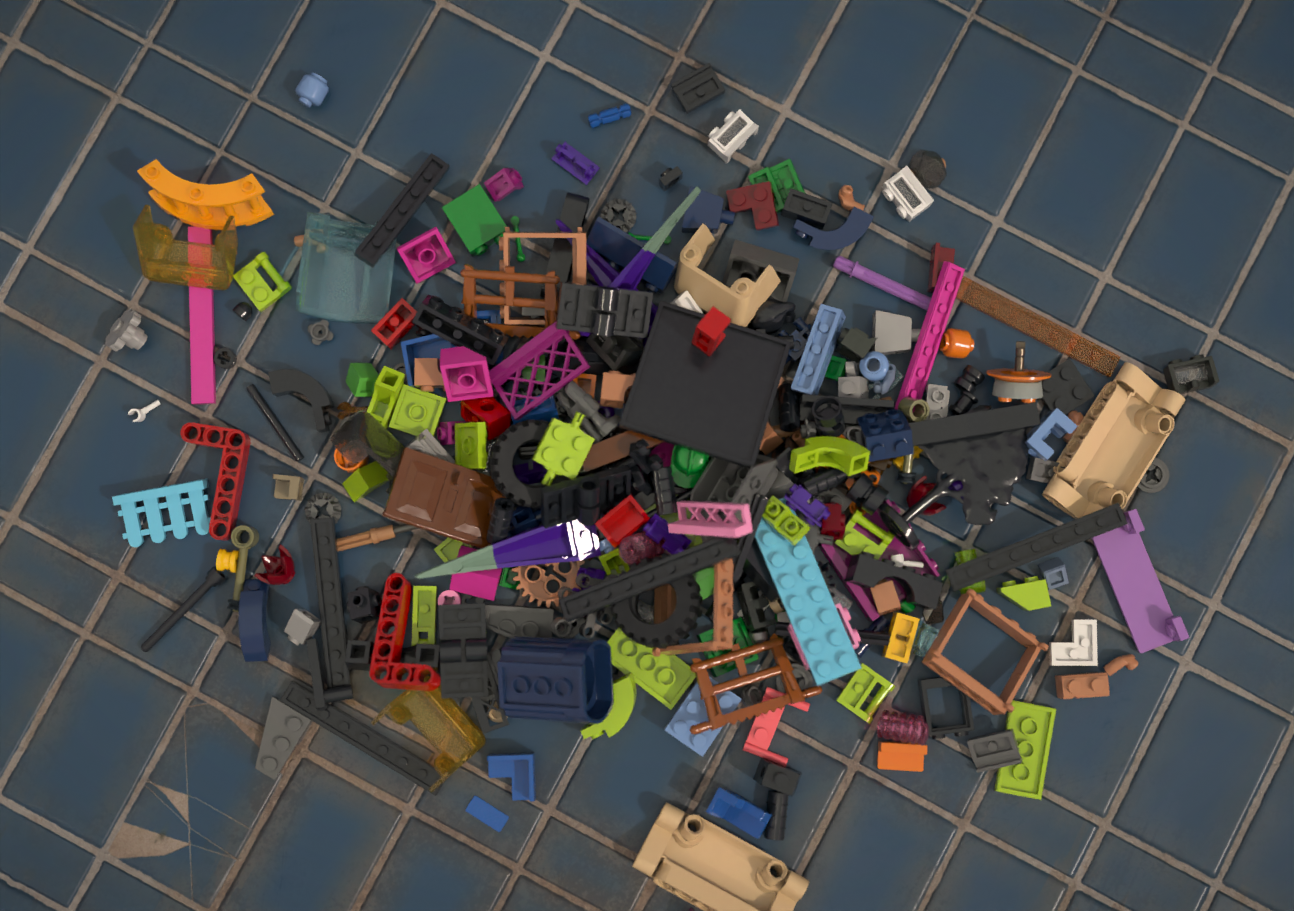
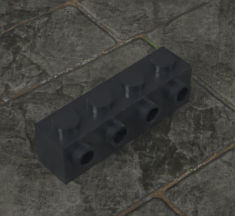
(460, 328)

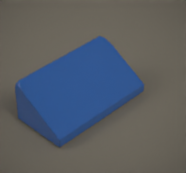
(544, 411)

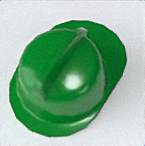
(687, 466)

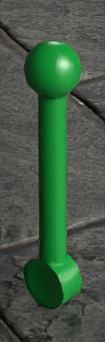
(515, 221)
(667, 241)

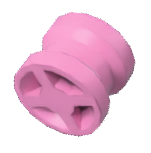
(452, 598)

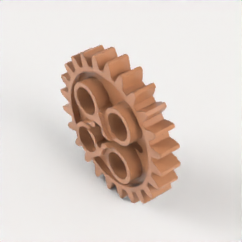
(538, 590)

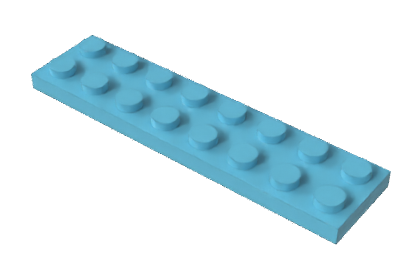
(807, 604)

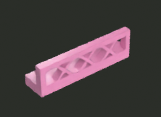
(714, 524)

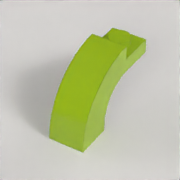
(386, 395)
(830, 452)
(624, 701)

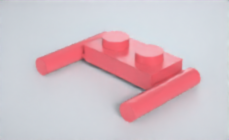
(764, 729)

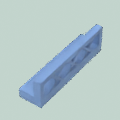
(818, 350)

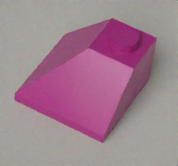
(465, 374)

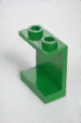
(475, 220)

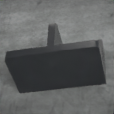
(806, 209)

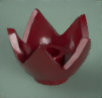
(918, 491)
(279, 569)

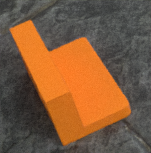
(901, 756)

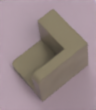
(288, 487)

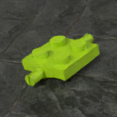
(563, 448)

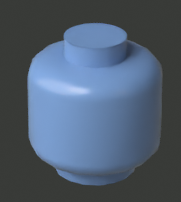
(312, 90)
(874, 366)

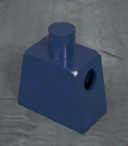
(706, 210)

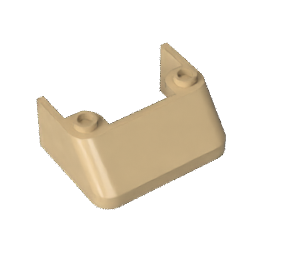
(736, 302)

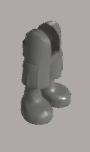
(575, 399)

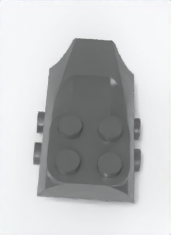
(733, 484)

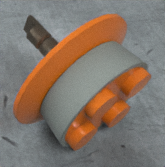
(1018, 382)

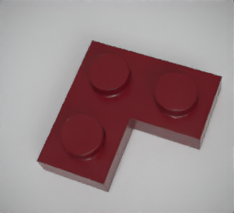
(759, 199)

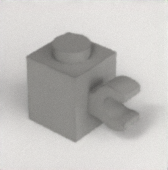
(852, 385)

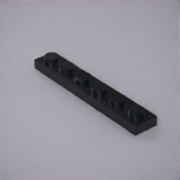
(401, 210)

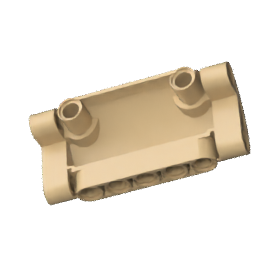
(1113, 444)
(715, 867)

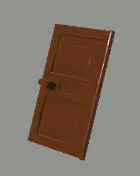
(442, 498)

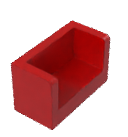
(710, 331)
(622, 521)

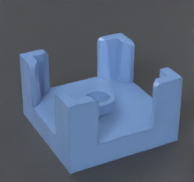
(1052, 422)

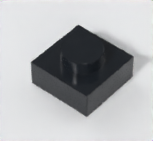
(670, 177)

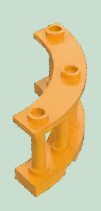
(206, 204)

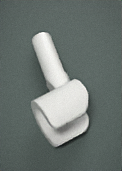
(142, 412)
(899, 561)

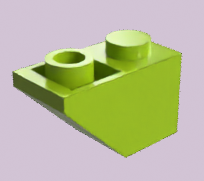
(1027, 595)

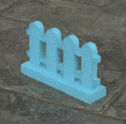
(154, 515)

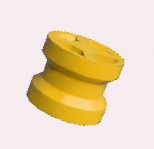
(227, 560)

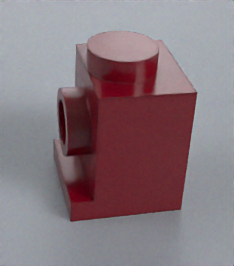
(834, 523)

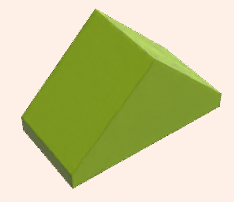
(365, 480)
(613, 563)

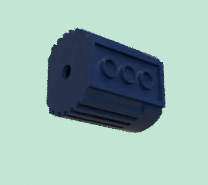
(556, 679)

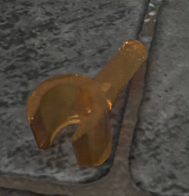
(348, 409)

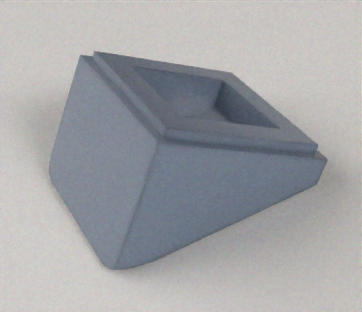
(1054, 573)

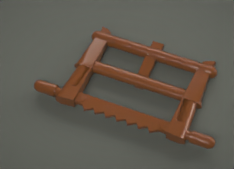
(550, 303)
(708, 692)

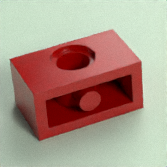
(395, 324)
(488, 411)

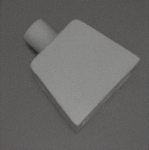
(893, 333)

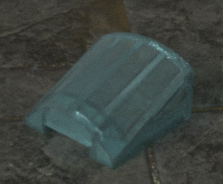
(334, 281)

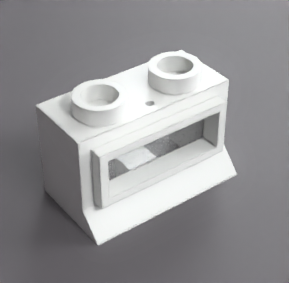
(732, 134)
(907, 194)

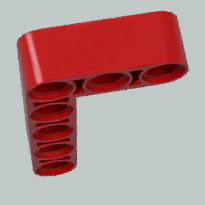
(237, 474)
(394, 640)

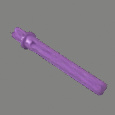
(881, 282)

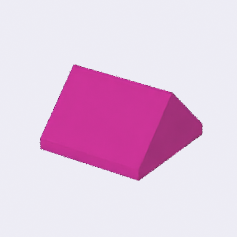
(426, 255)
(476, 583)

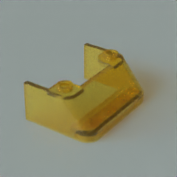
(184, 261)
(441, 723)

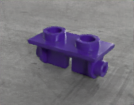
(575, 163)
(531, 476)
(813, 511)
(658, 529)

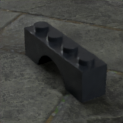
(919, 589)
(360, 655)

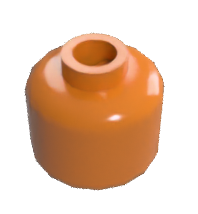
(956, 343)

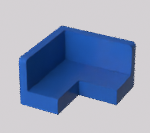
(421, 347)
(519, 767)
(739, 812)

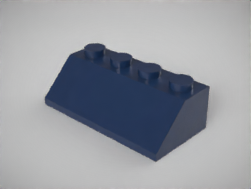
(620, 248)

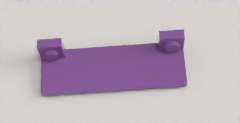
(1137, 586)

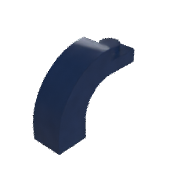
(848, 233)
(252, 621)

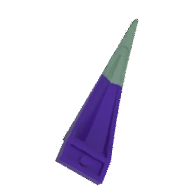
(633, 272)
(532, 547)

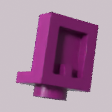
(504, 183)
(446, 432)

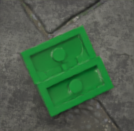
(782, 178)
(740, 637)

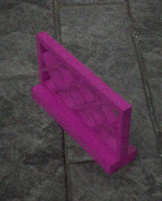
(527, 354)

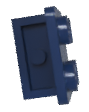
(886, 434)

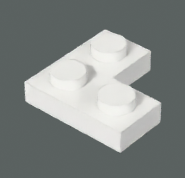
(1081, 650)

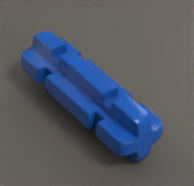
(609, 115)

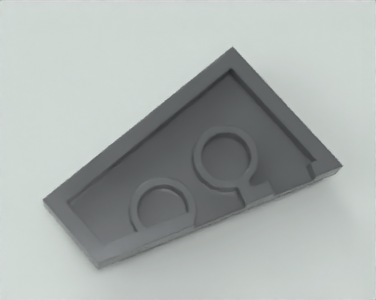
(519, 620)
(280, 737)

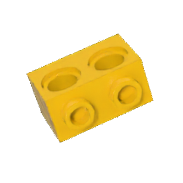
(902, 634)

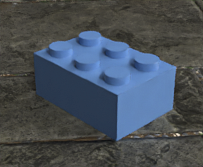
(692, 712)

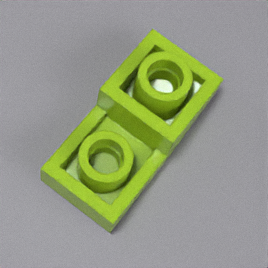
(784, 521)

